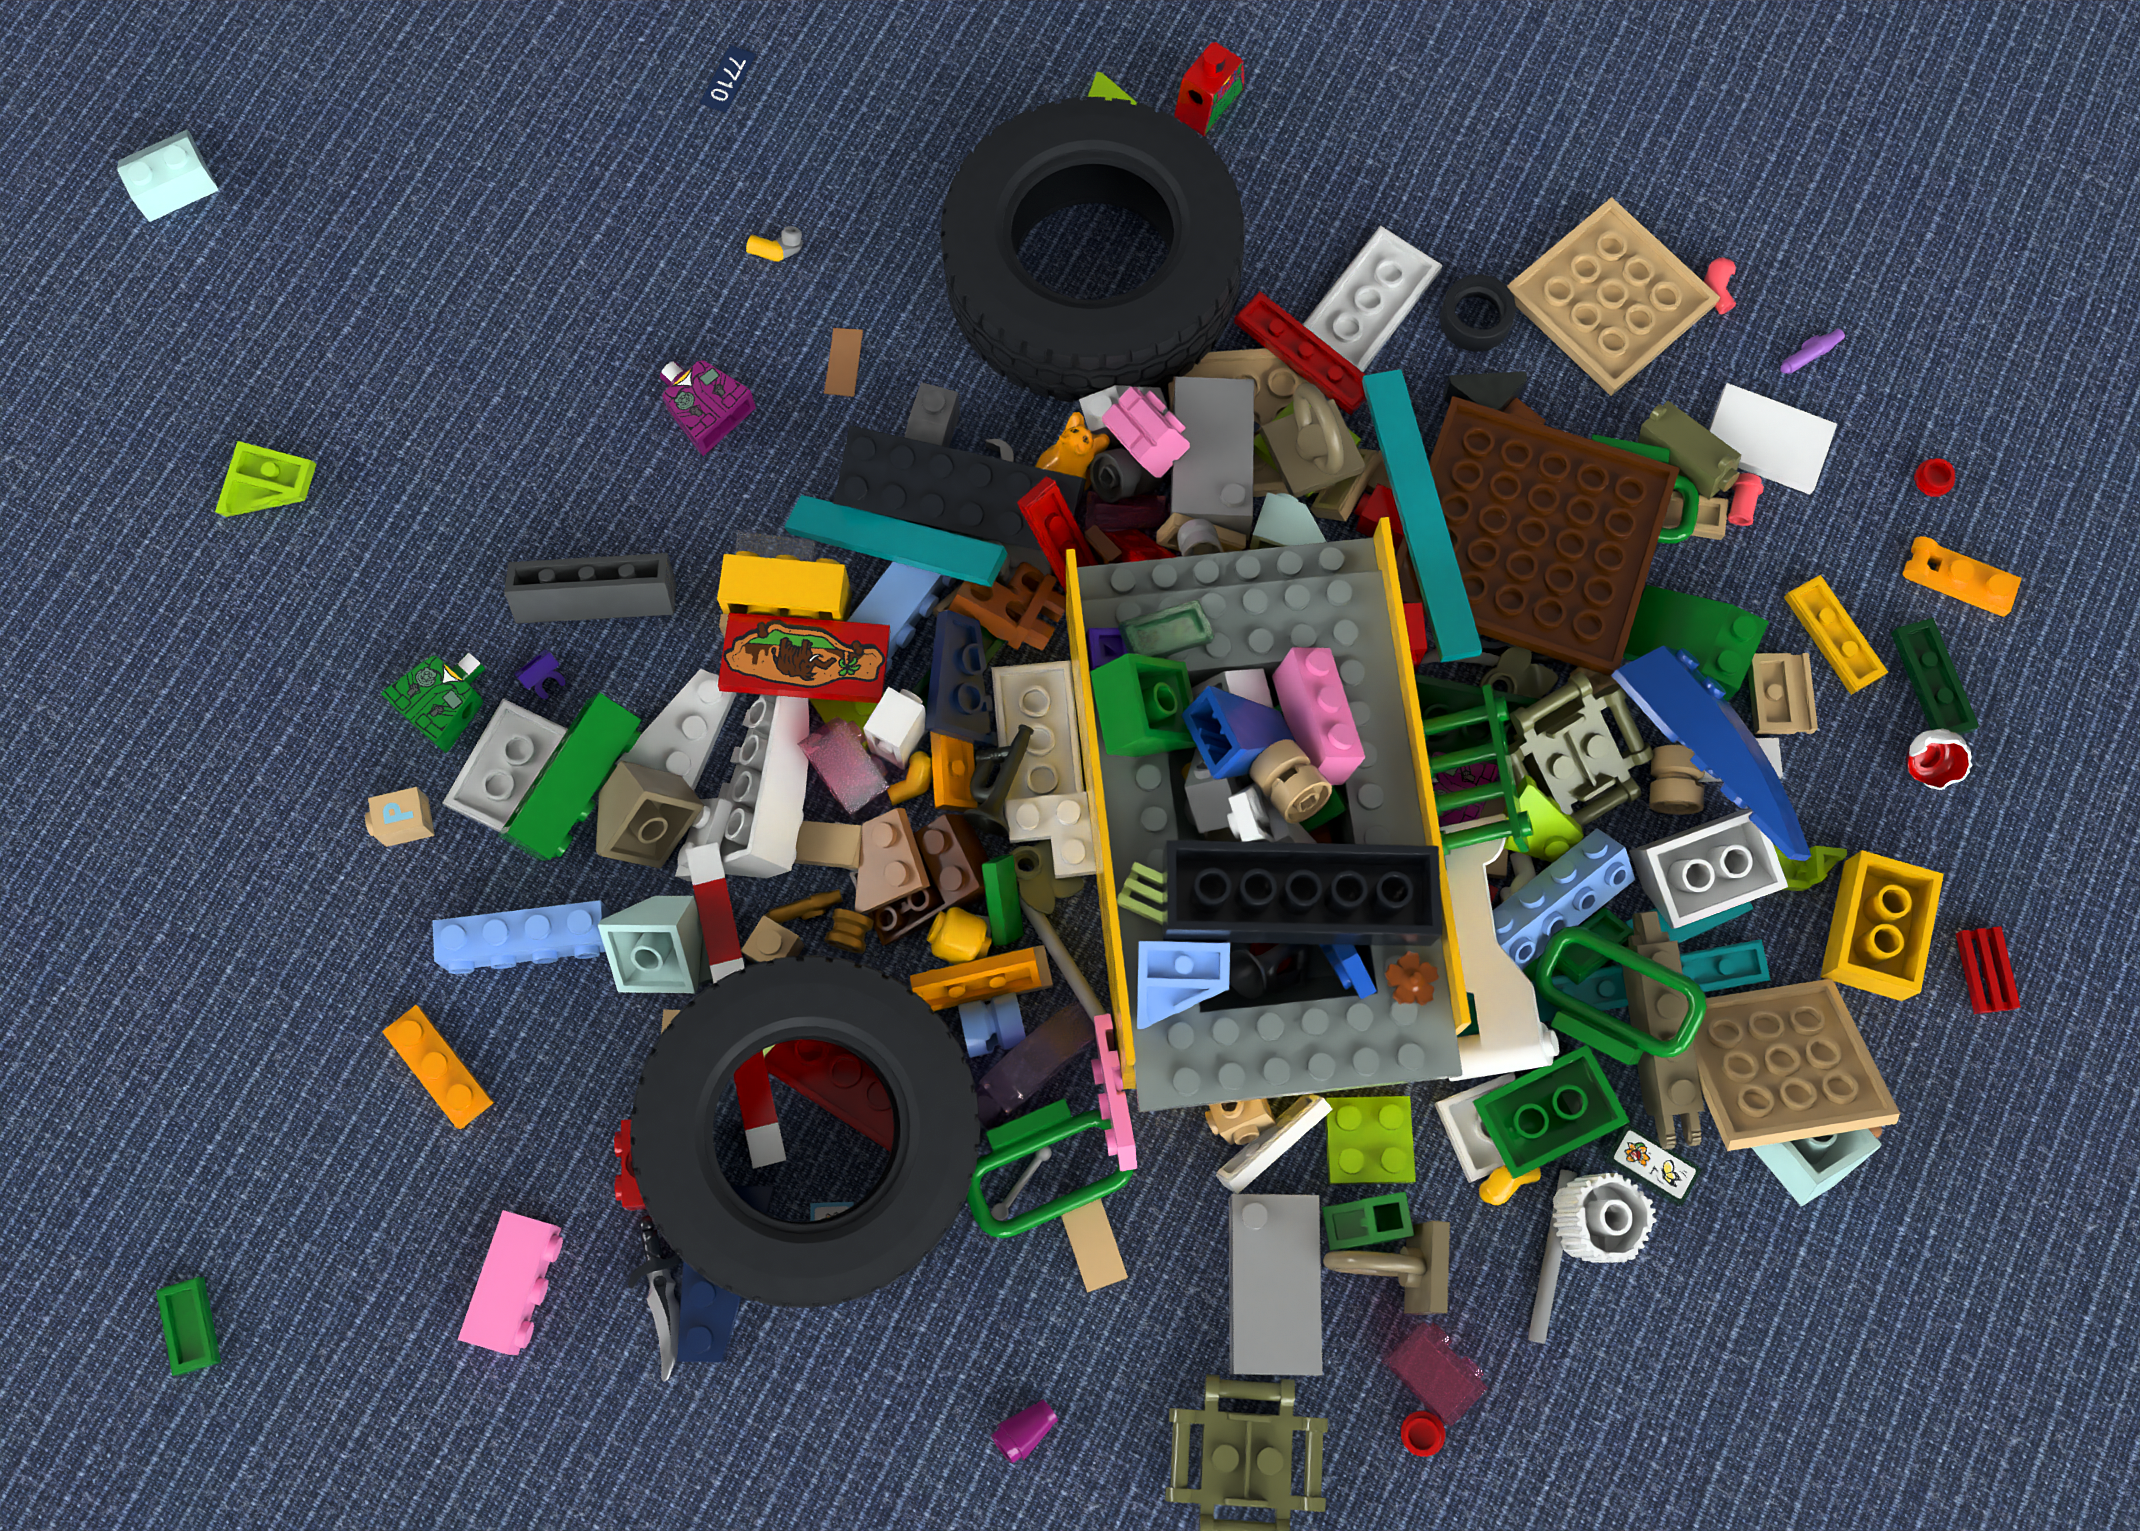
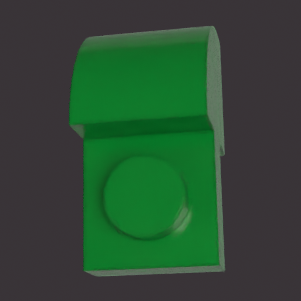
(1368, 1221)

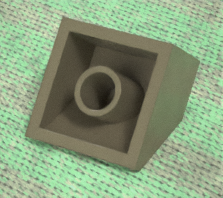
(644, 814)

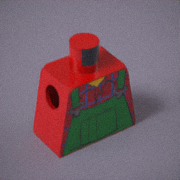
(1217, 79)

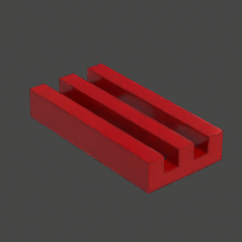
(2002, 965)

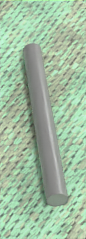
(1064, 961)
(1549, 1273)

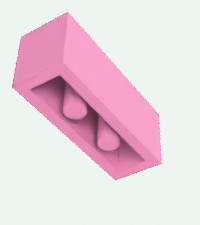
(1319, 712)
(511, 1284)

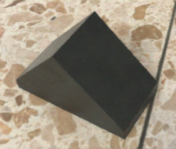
(1486, 389)

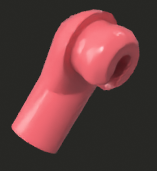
(1717, 279)

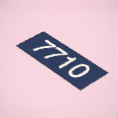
(727, 78)

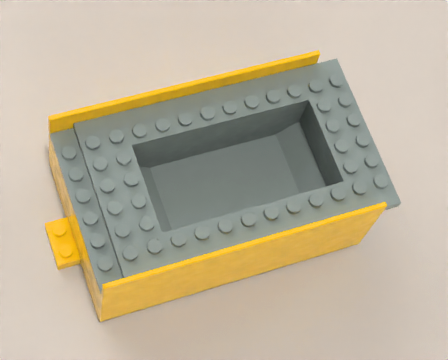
(1315, 1033)

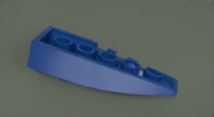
(1698, 716)

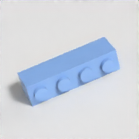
(901, 601)

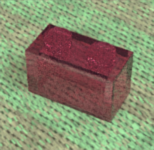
(844, 764)
(1435, 1372)

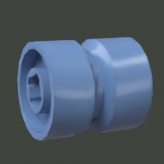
(992, 1024)

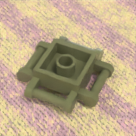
(1574, 750)
(1246, 1456)

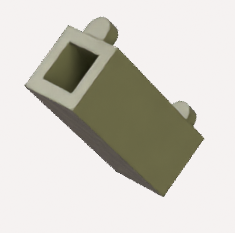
(1693, 448)

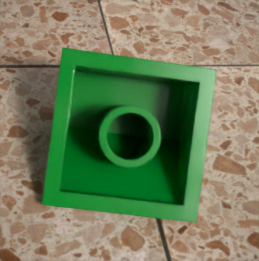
(1143, 705)

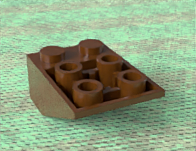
(955, 875)

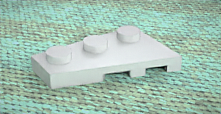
(685, 730)
(1250, 815)

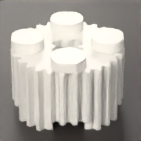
(1602, 1218)

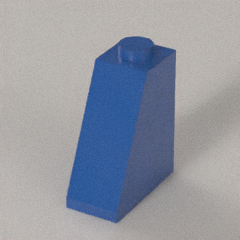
(1232, 731)

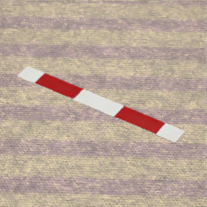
(725, 958)

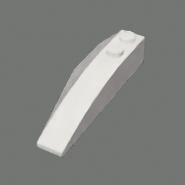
(767, 789)

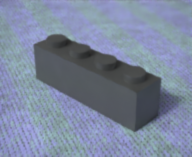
(591, 588)

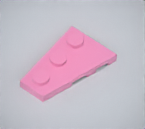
(1113, 1101)

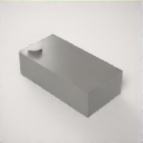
(1217, 470)
(1275, 1285)

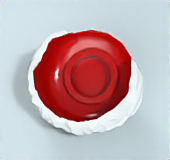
(1938, 758)

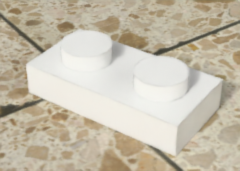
(705, 829)

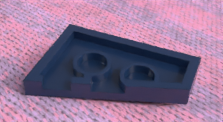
(956, 686)

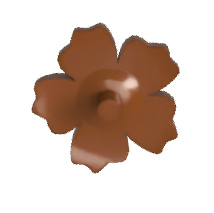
(1411, 979)

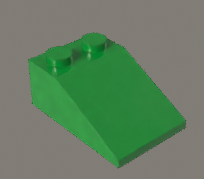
(1711, 630)
(1550, 1112)

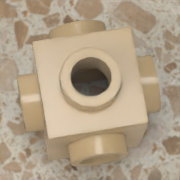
(1240, 1120)

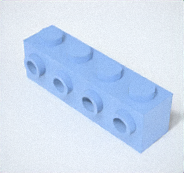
(1562, 896)
(519, 936)

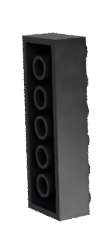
(944, 486)
(1301, 893)

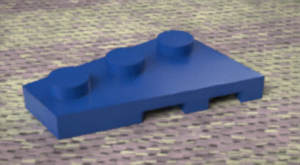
(1349, 968)

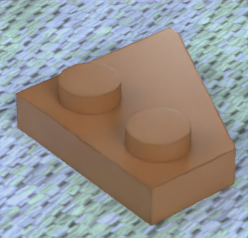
(888, 862)

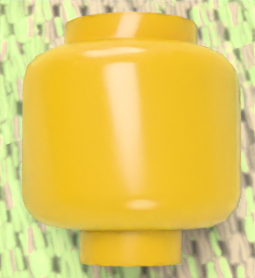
(958, 936)

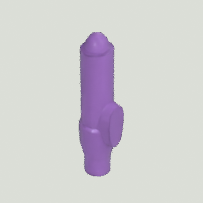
(1811, 349)

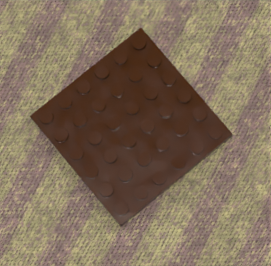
(1546, 532)

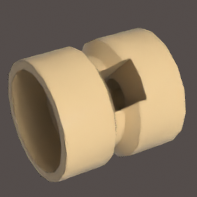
(1290, 781)
(1677, 781)

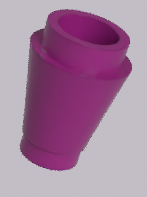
(1023, 1431)

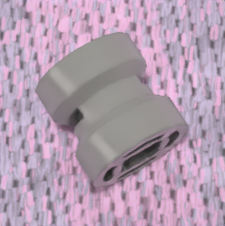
(1198, 538)

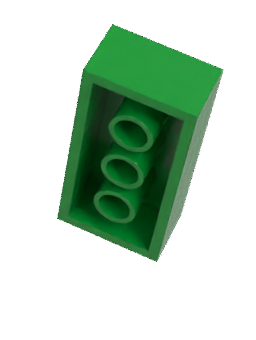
(570, 778)

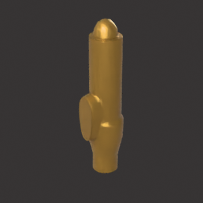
(805, 908)

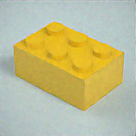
(784, 587)
(1882, 925)

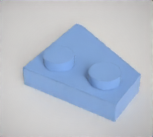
(1178, 976)

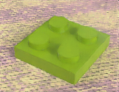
(1369, 1140)

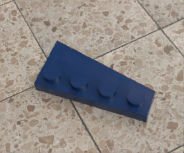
(708, 1310)

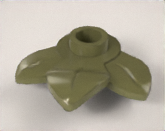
(1520, 675)
(1039, 886)

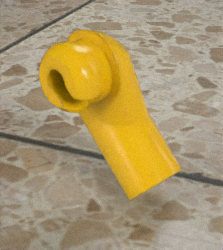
(916, 780)
(1501, 1185)

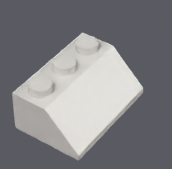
(1708, 868)

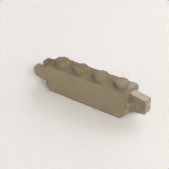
(1671, 1083)

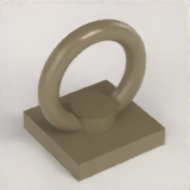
(1312, 444)
(1420, 1267)

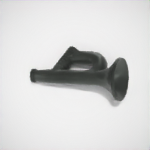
(989, 814)

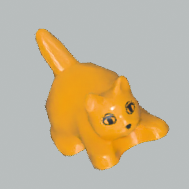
(1074, 450)

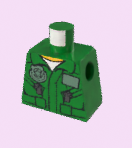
(438, 698)

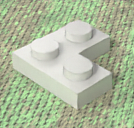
(1061, 819)

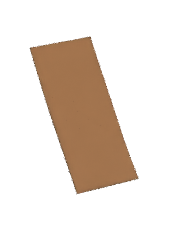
(843, 362)

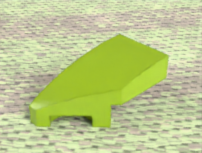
(1804, 874)

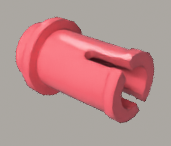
(1744, 501)

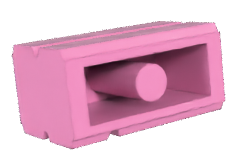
(1146, 431)

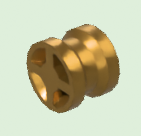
(849, 931)

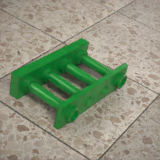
(1519, 821)

